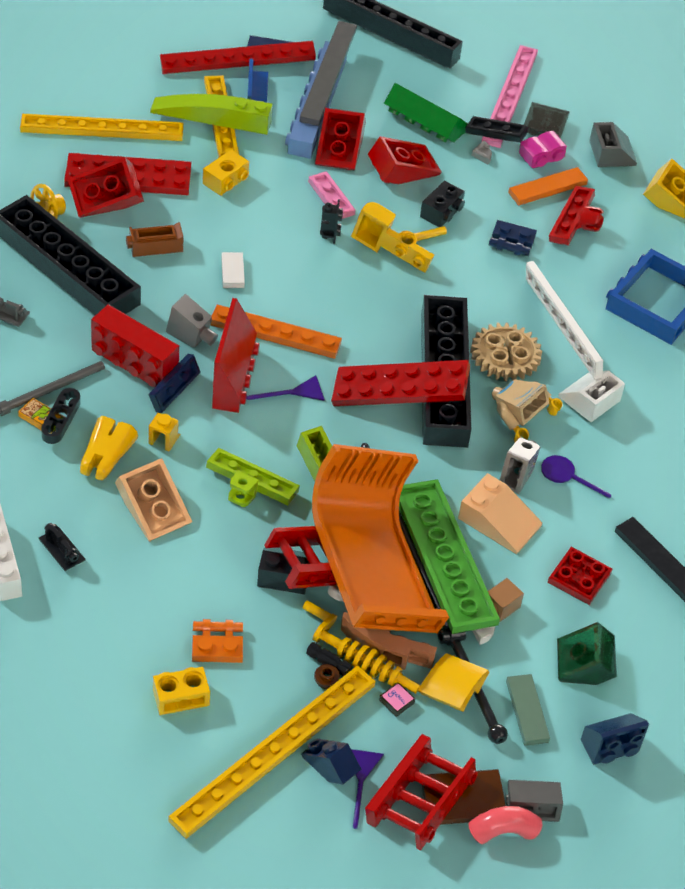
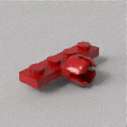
(575, 215)

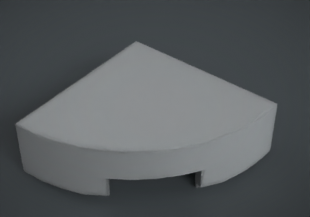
(482, 152)

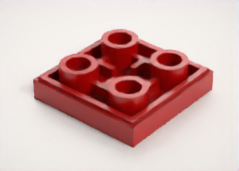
(580, 575)

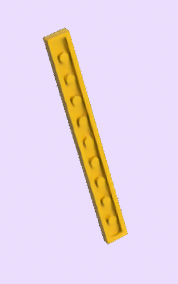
(270, 752)

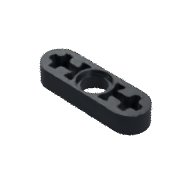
(61, 424)

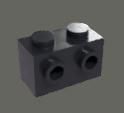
(442, 204)

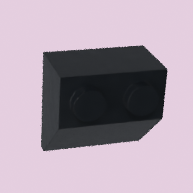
(275, 569)

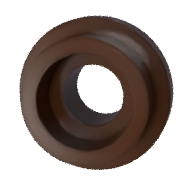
(326, 681)

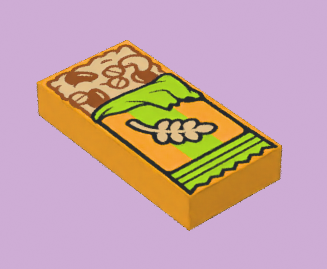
(36, 413)

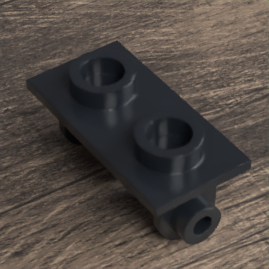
(331, 215)
(61, 547)

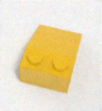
(668, 189)

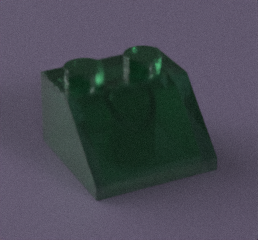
(587, 656)

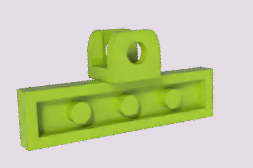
(249, 479)

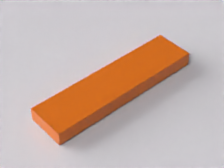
(547, 186)

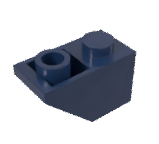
(332, 760)

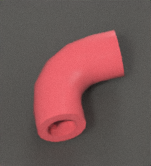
(505, 820)

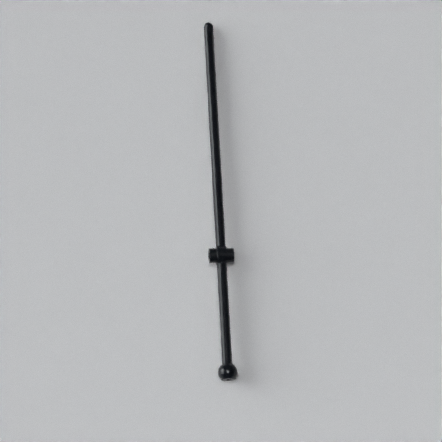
(496, 732)

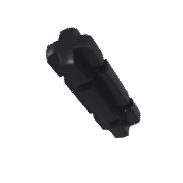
(327, 657)

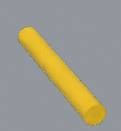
(431, 233)

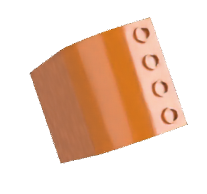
(364, 543)

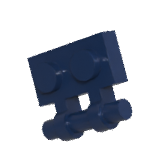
(512, 238)

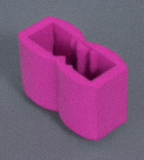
(542, 149)

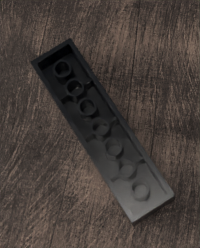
(67, 258)
(445, 339)

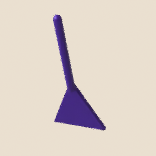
(308, 389)
(367, 762)

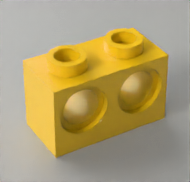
(182, 695)

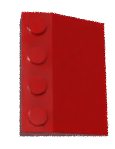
(234, 360)

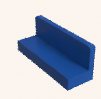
(257, 84)

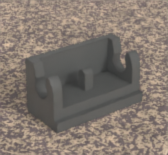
(538, 797)

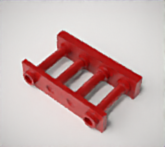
(302, 575)
(408, 771)

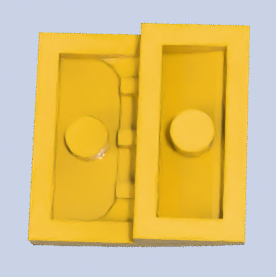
(453, 681)

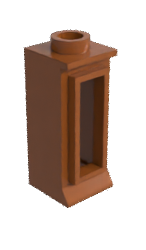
(155, 240)

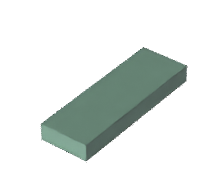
(527, 709)

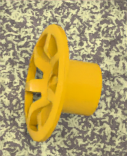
(49, 201)

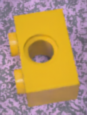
(225, 172)

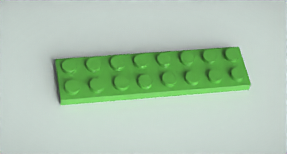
(446, 557)

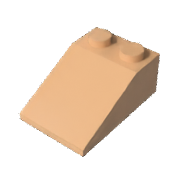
(153, 499)
(499, 514)

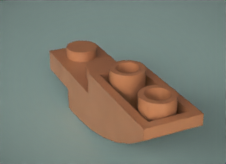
(394, 647)

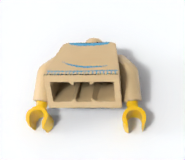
(521, 402)

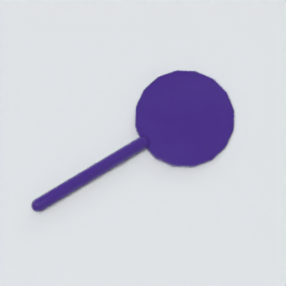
(561, 470)

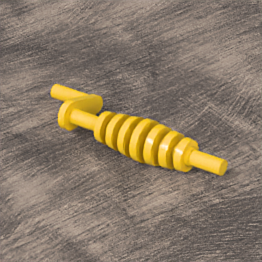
(369, 659)

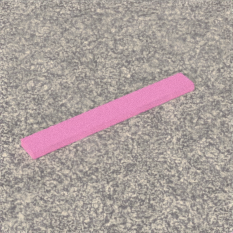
(512, 89)

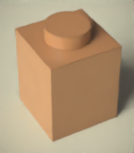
(506, 598)

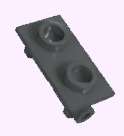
(12, 312)

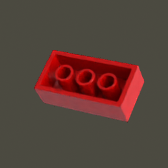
(133, 346)

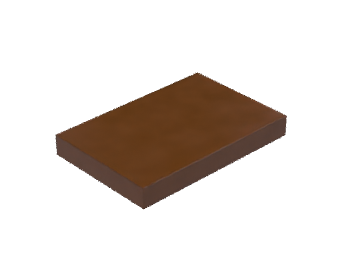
(476, 799)

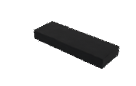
(496, 129)

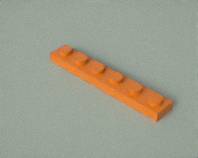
(285, 333)

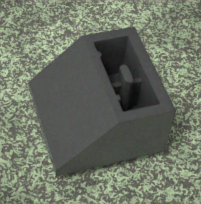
(611, 146)

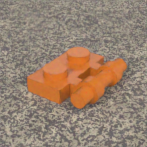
(217, 648)

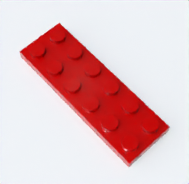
(152, 174)
(401, 383)

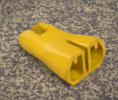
(107, 446)

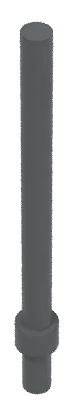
(7, 406)

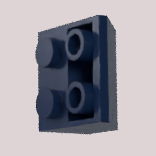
(614, 738)

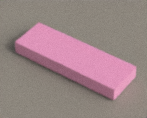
(330, 192)

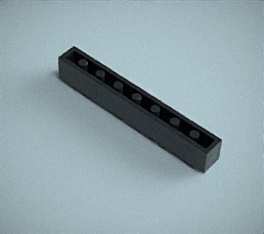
(399, 29)

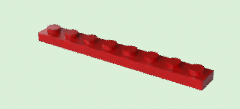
(237, 57)

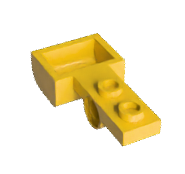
(375, 231)

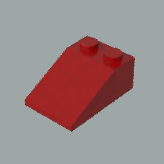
(340, 139)
(402, 161)
(106, 188)

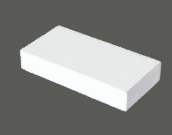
(232, 270)

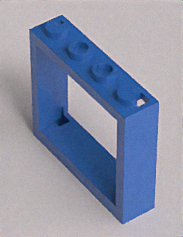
(637, 314)

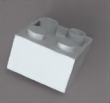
(593, 396)

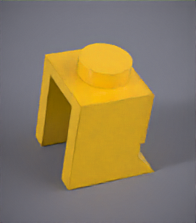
(164, 424)

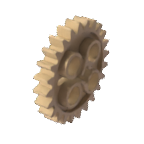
(492, 354)

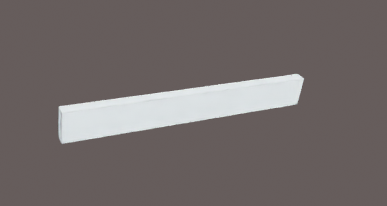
(564, 320)

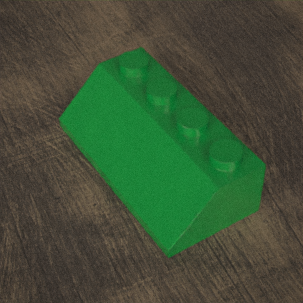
(425, 113)

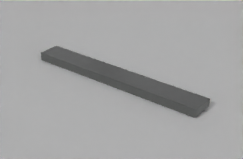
(328, 73)

